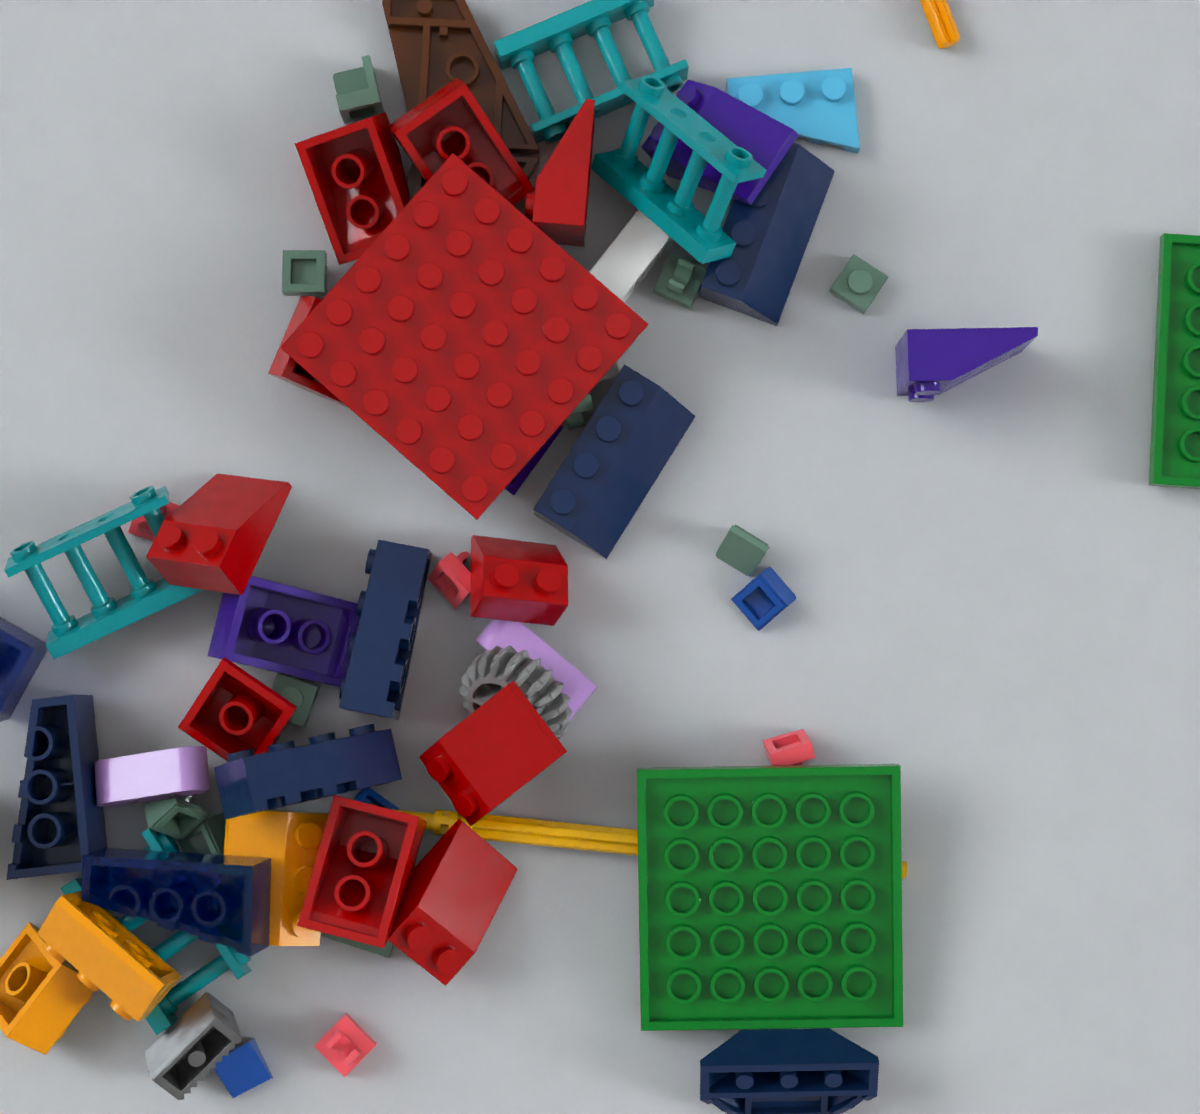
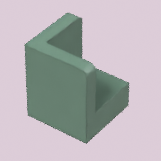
(358, 92)

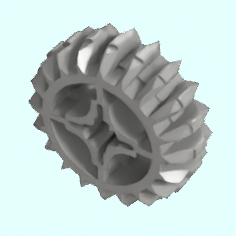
(501, 666)

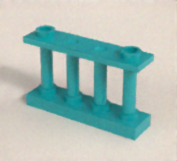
(558, 36)
(648, 189)
(106, 613)
(164, 1013)

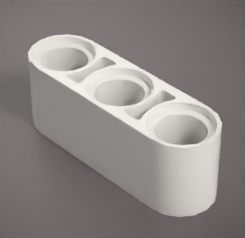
(631, 256)

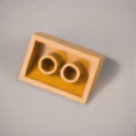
(293, 845)
(107, 956)

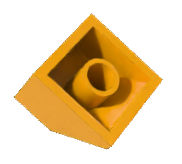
(37, 993)

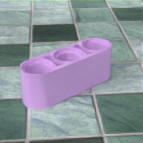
(516, 634)
(151, 776)

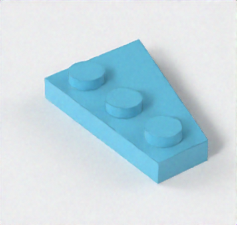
(811, 102)

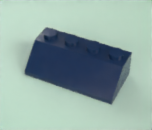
(769, 238)
(614, 462)

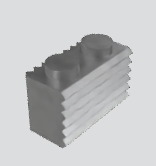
(192, 1046)

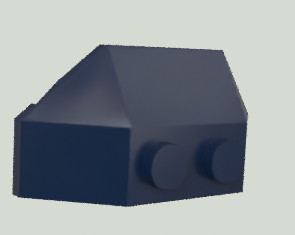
(788, 1073)

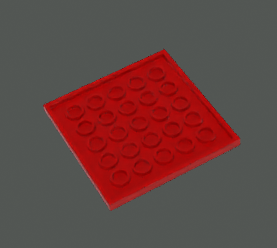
(464, 336)

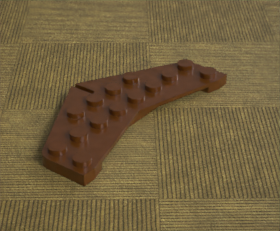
(441, 43)

